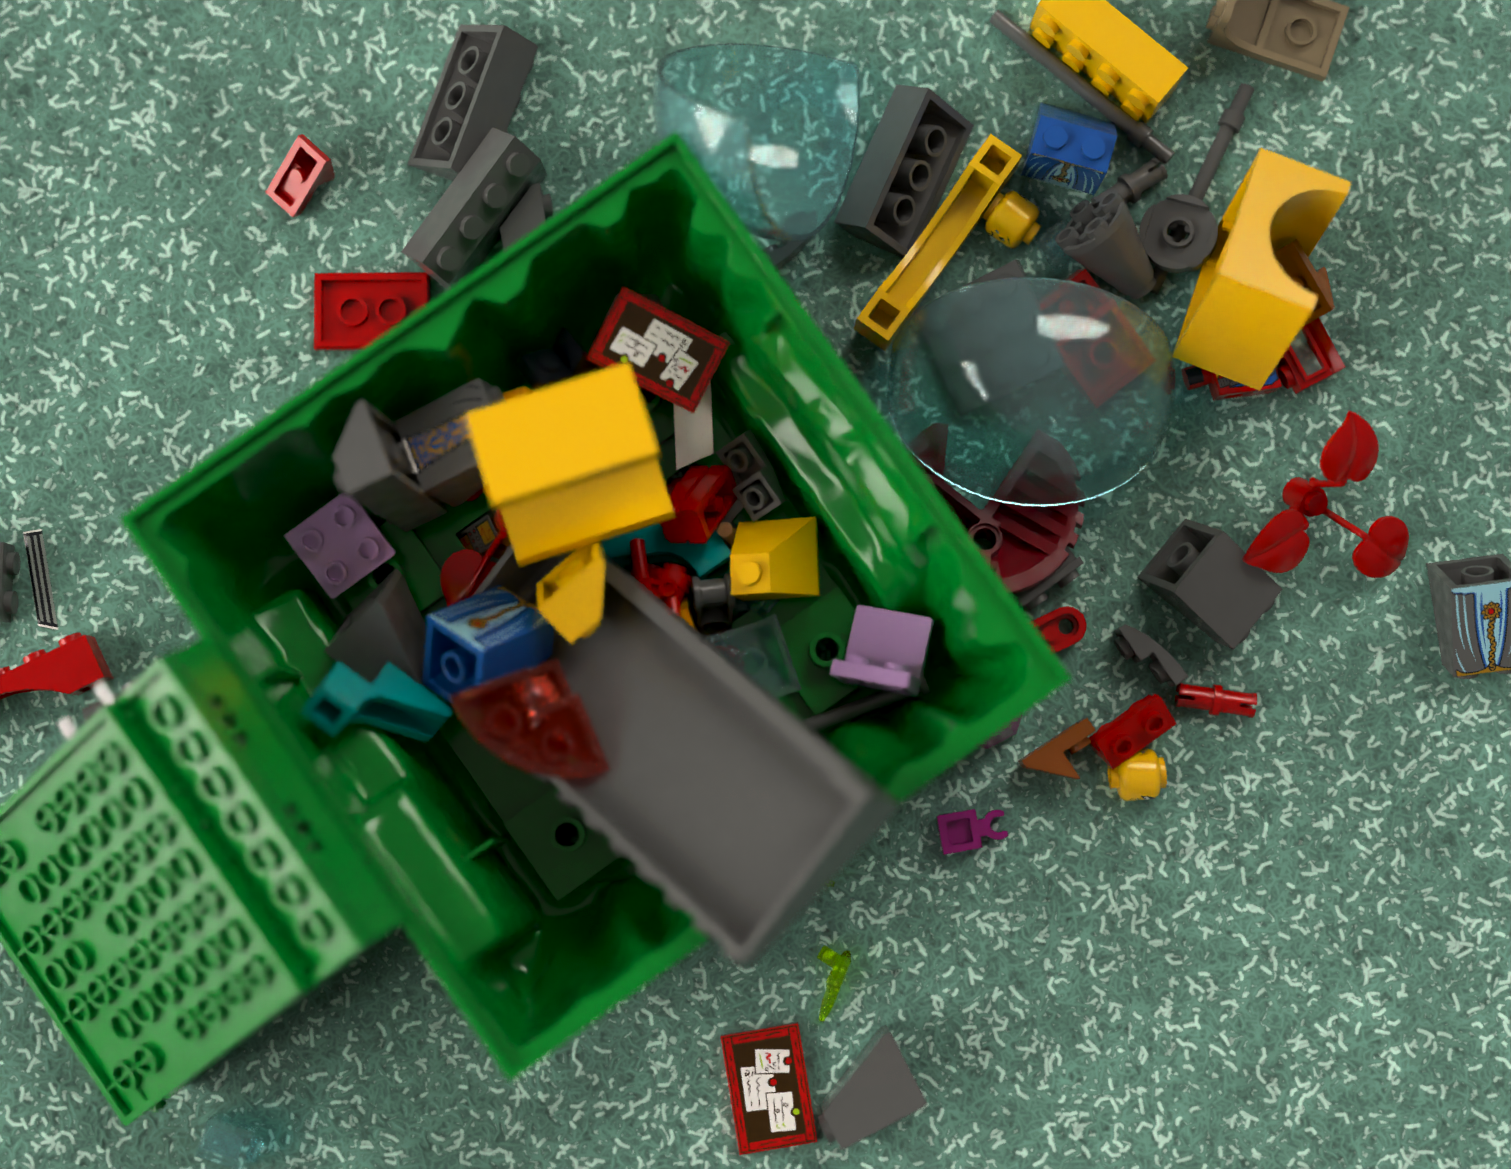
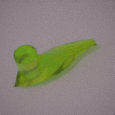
(840, 966)

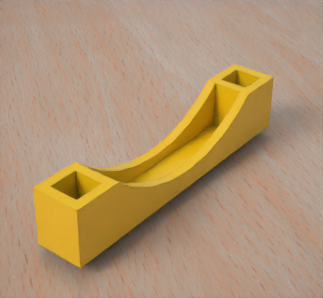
(938, 242)

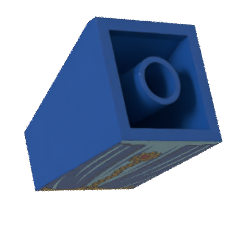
(1069, 149)
(483, 641)

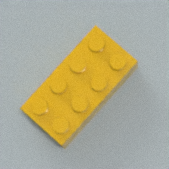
(1111, 52)

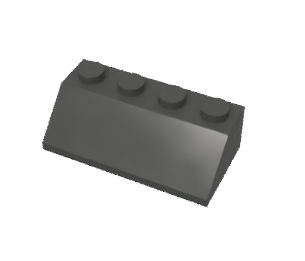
(473, 94)
(904, 170)
(473, 208)
(379, 472)

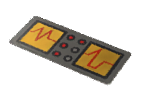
(479, 535)

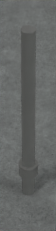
(1229, 123)
(1139, 133)

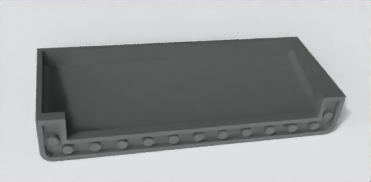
(707, 768)

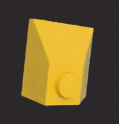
(775, 559)
(574, 592)

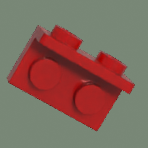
(1132, 730)

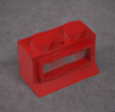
(1309, 358)

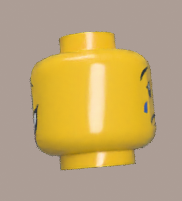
(1012, 219)
(1139, 776)

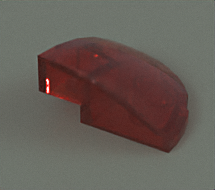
(533, 723)

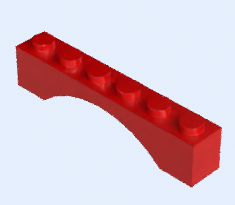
(67, 669)

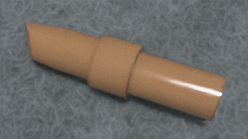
(727, 532)

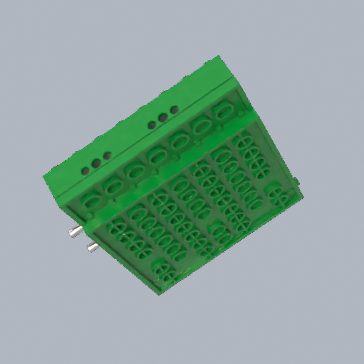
(176, 881)

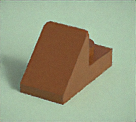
(1301, 271)
(1050, 755)

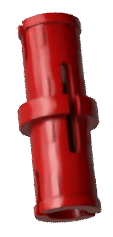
(1215, 700)

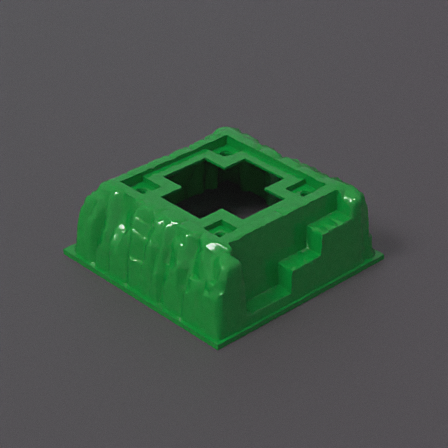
(460, 842)

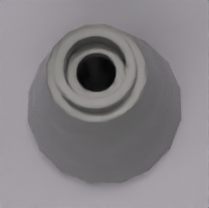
(1109, 244)

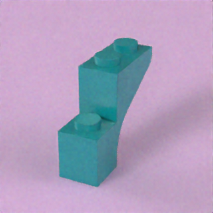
(705, 560)
(388, 702)

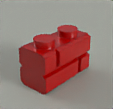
(699, 504)

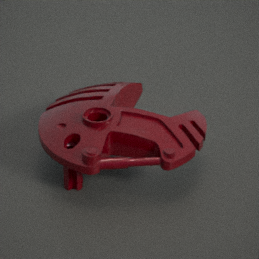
(1025, 539)

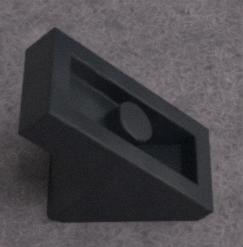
(556, 364)

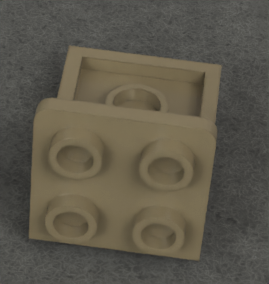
(1280, 32)

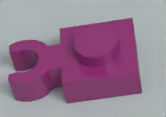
(963, 831)

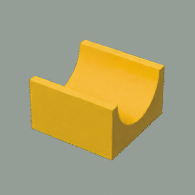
(1243, 301)
(571, 464)

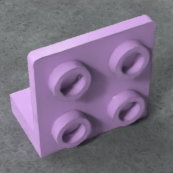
(340, 544)
(885, 651)

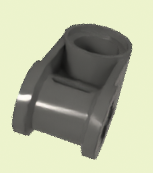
(713, 604)

